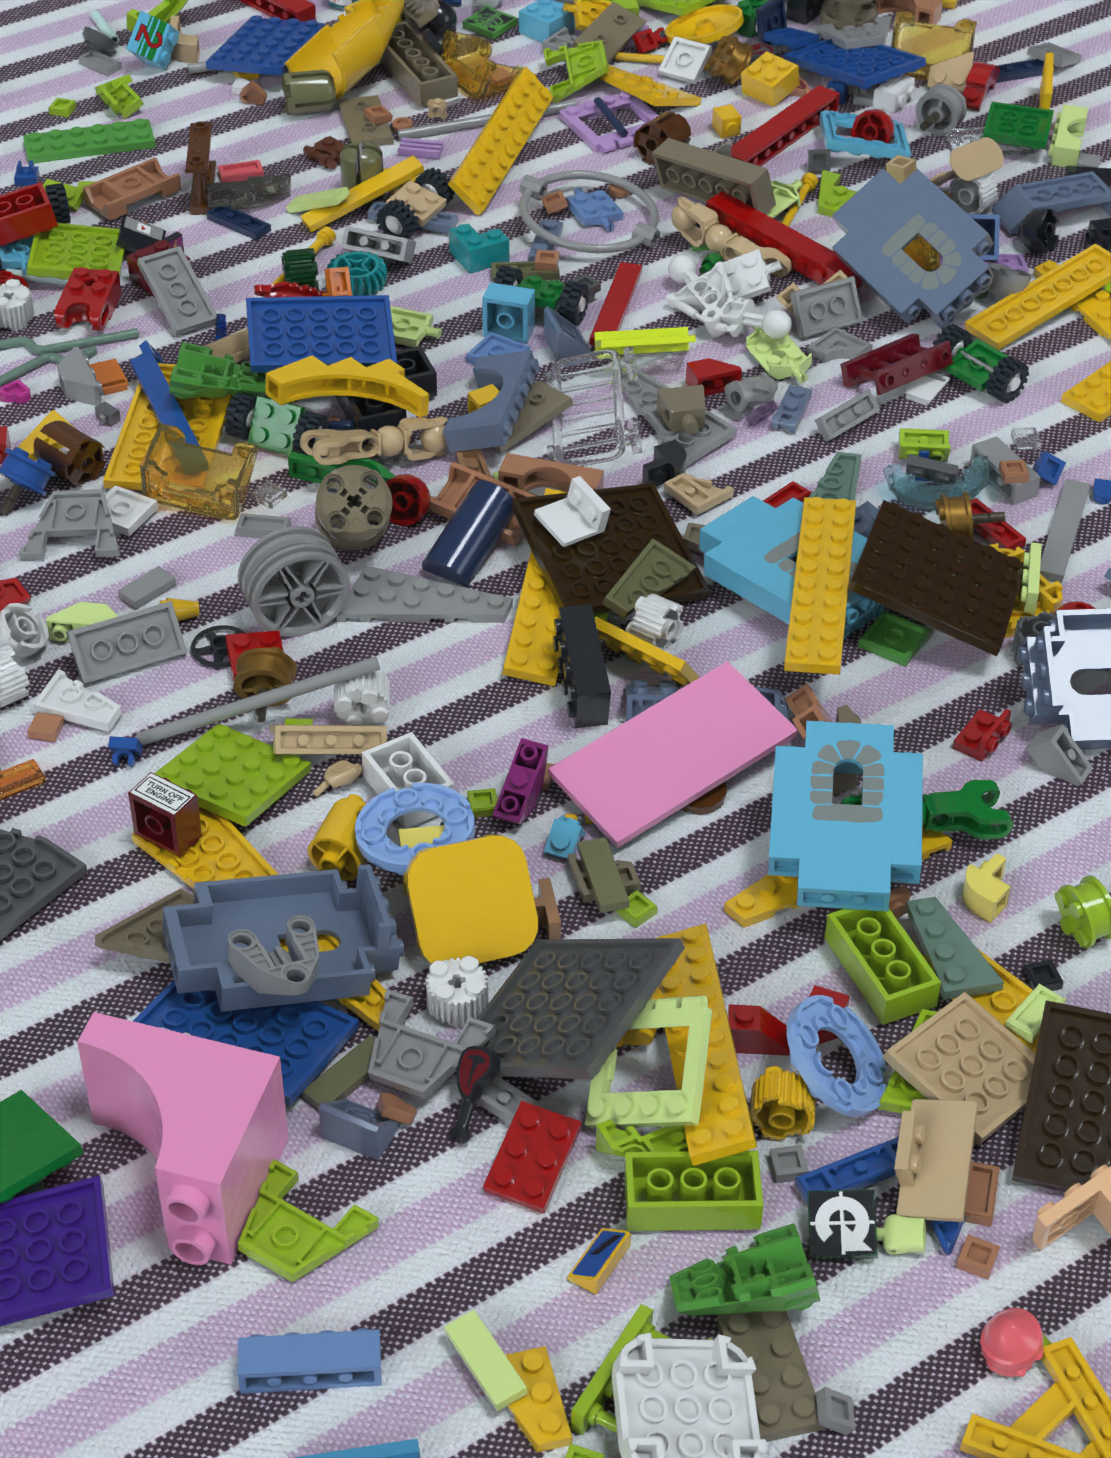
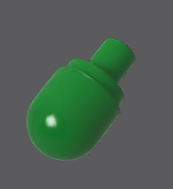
(709, 262)

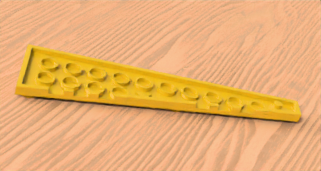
(227, 855)

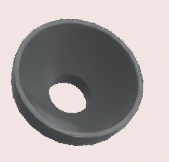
(98, 41)

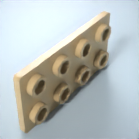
(935, 1159)

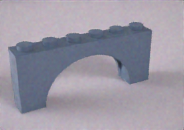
(493, 423)

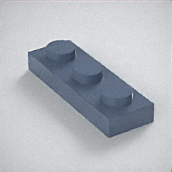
(540, 244)

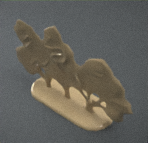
(972, 161)

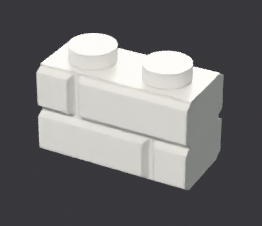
(894, 93)

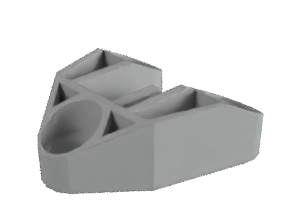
(276, 971)

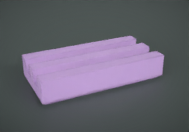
(420, 148)

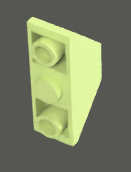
(76, 616)

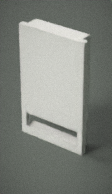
(926, 388)

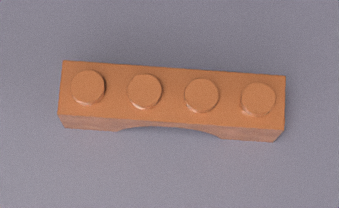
(923, 10)
(532, 473)

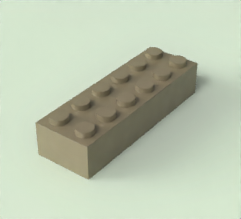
(418, 66)
(706, 173)

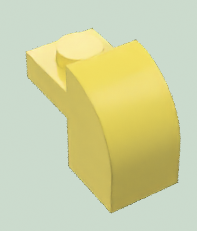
(983, 889)

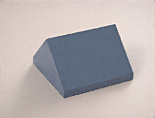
(563, 336)
(356, 1127)

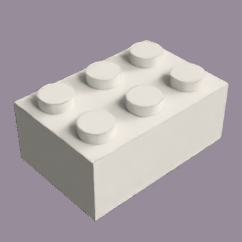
(398, 766)

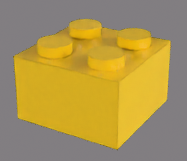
(770, 79)

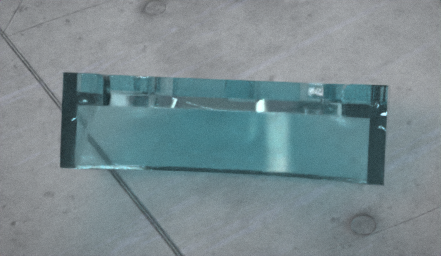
(924, 496)

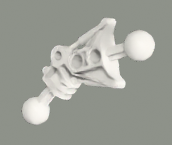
(715, 299)

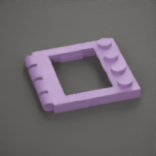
(574, 114)

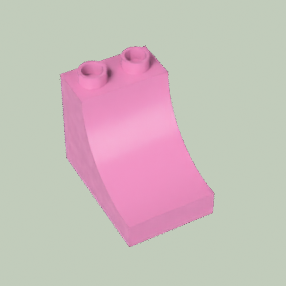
(204, 1114)

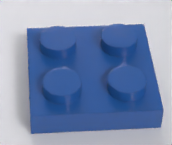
(791, 37)

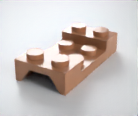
(126, 187)
(458, 485)

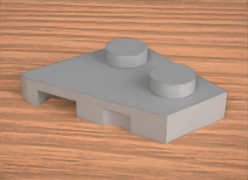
(558, 39)

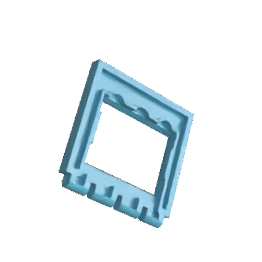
(858, 146)

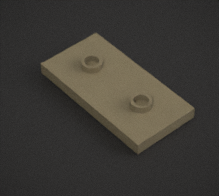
(614, 27)
(358, 126)
(539, 408)

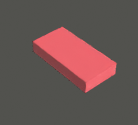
(240, 171)

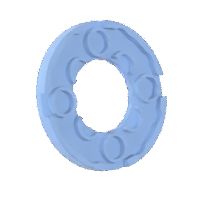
(389, 805)
(822, 1014)

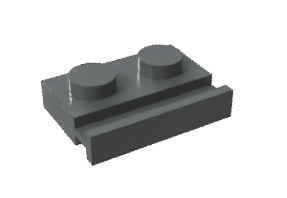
(931, 469)

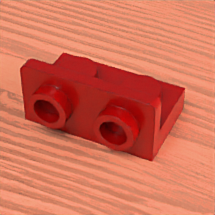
(983, 734)

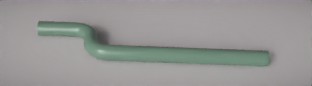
(68, 345)
(38, 361)

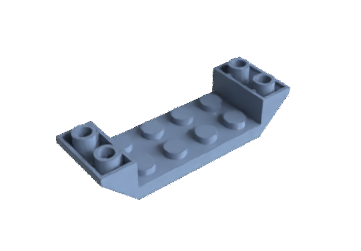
(1054, 194)

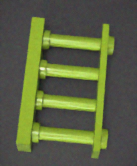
(590, 1407)

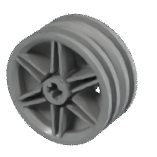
(293, 581)

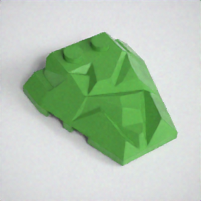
(211, 376)
(761, 1278)

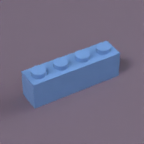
(309, 1361)

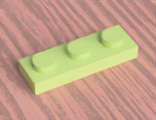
(1031, 578)

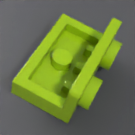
(121, 99)
(916, 440)

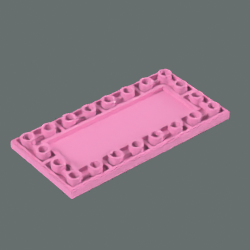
(672, 753)

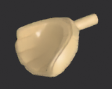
(339, 774)

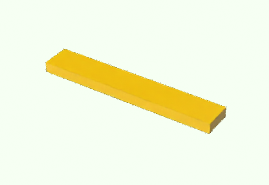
(364, 193)

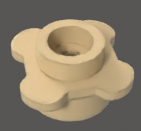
(437, 103)

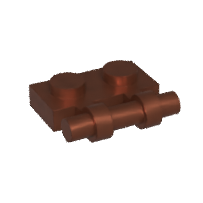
(325, 151)

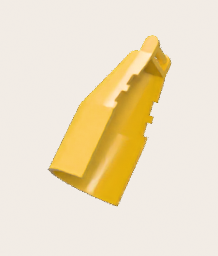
(351, 44)

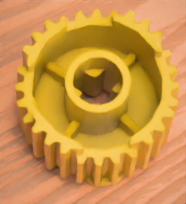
(782, 1104)

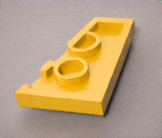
(540, 1411)

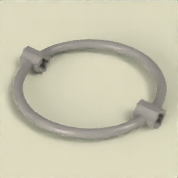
(642, 233)

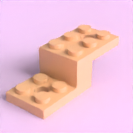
(1078, 1205)

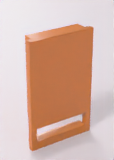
(110, 376)

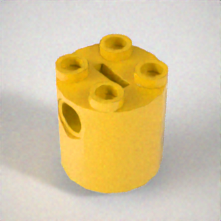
(336, 840)

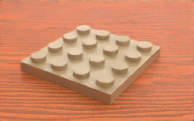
(967, 1058)

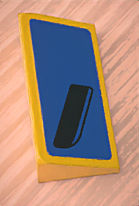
(600, 1259)

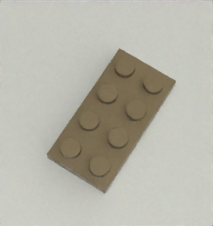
(781, 1381)

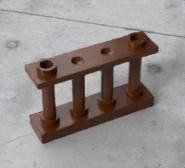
(199, 164)

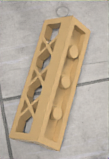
(233, 344)
(326, 738)

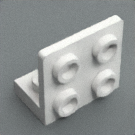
(576, 516)

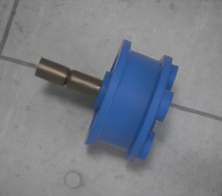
(24, 474)

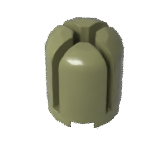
(308, 91)
(360, 164)

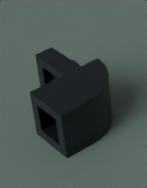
(667, 463)

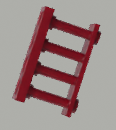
(896, 363)

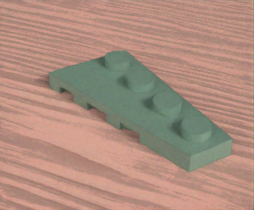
(840, 478)
(950, 951)

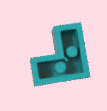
(477, 250)

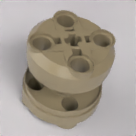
(847, 12)
(353, 507)

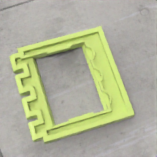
(664, 1106)

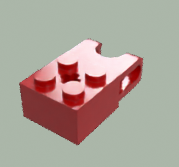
(88, 297)

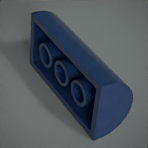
(470, 533)

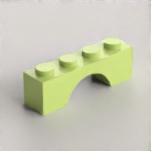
(1065, 144)

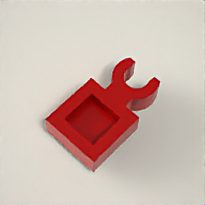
(648, 40)

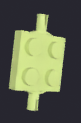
(412, 326)

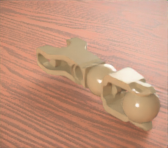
(719, 237)
(387, 441)

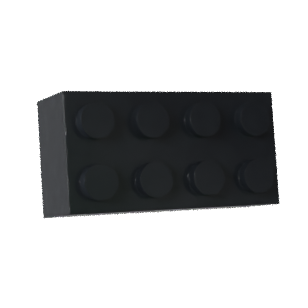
(582, 666)

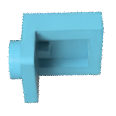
(564, 838)

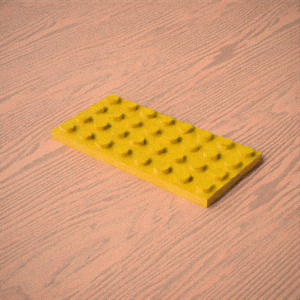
(140, 426)

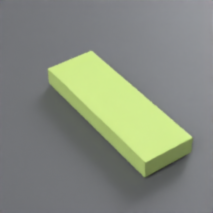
(318, 200)
(485, 1360)

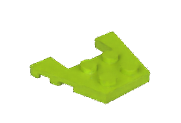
(583, 64)
(831, 195)
(291, 1239)

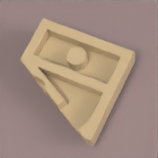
(951, 72)

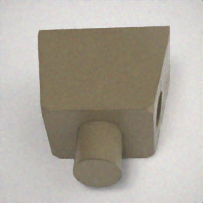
(682, 408)

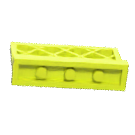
(645, 340)

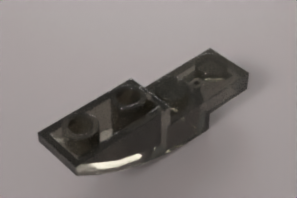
(249, 194)

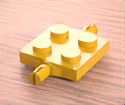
(586, 11)

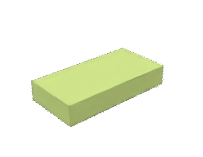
(1028, 1016)

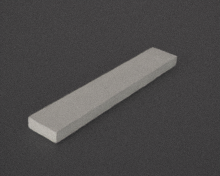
(1064, 530)

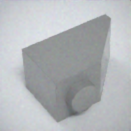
(1059, 755)

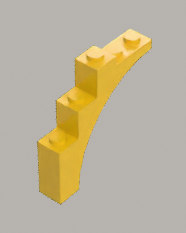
(348, 377)

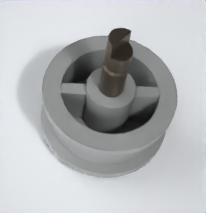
(941, 109)

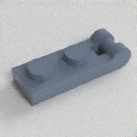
(792, 408)

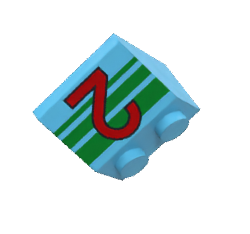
(153, 41)

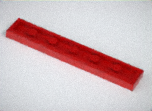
(617, 299)

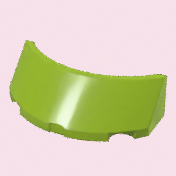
(162, 11)
(617, 1141)

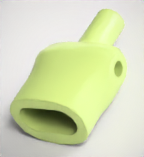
(903, 1234)

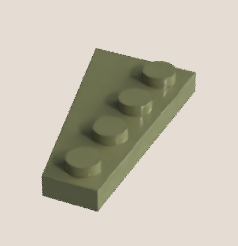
(652, 572)

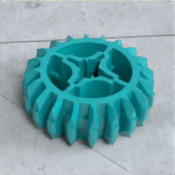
(366, 271)

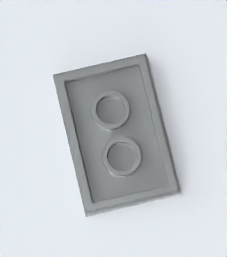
(826, 307)

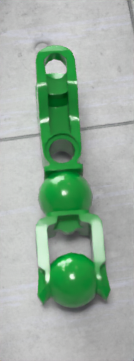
(962, 810)

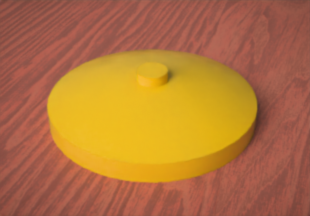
(706, 24)

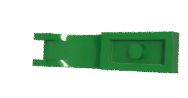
(306, 468)

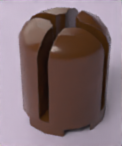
(659, 129)
(81, 448)

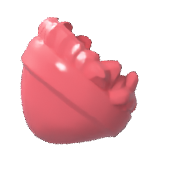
(1012, 1342)

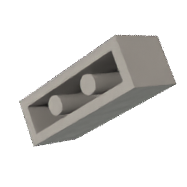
(377, 243)
(999, 451)

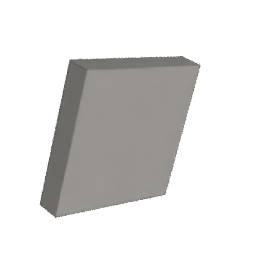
(1062, 56)

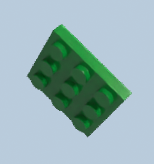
(1018, 125)

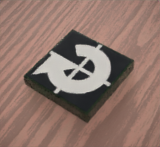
(842, 1224)

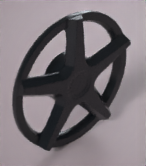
(216, 647)

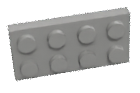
(177, 290)
(126, 642)

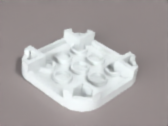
(685, 1399)

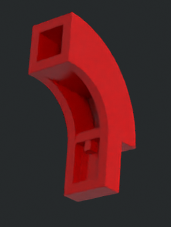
(977, 83)

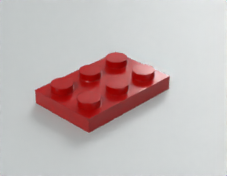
(532, 1157)

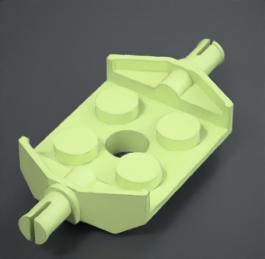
(784, 196)
(778, 356)

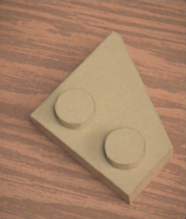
(696, 493)

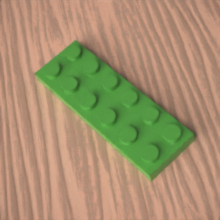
(89, 141)

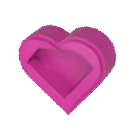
(15, 392)

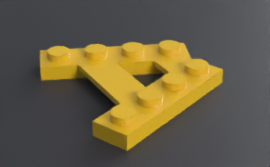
(1074, 1391)

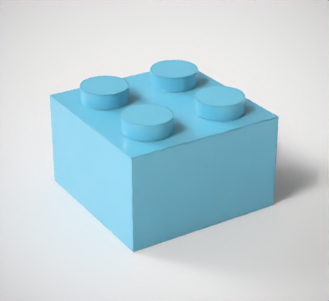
(544, 19)
(509, 311)

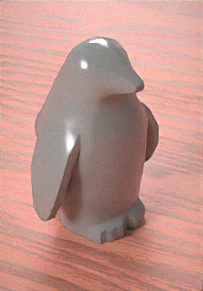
(750, 392)

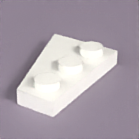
(76, 703)

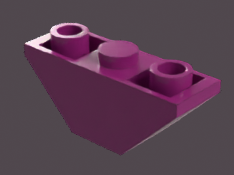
(522, 782)

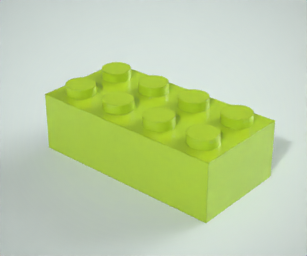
(882, 962)
(673, 1194)

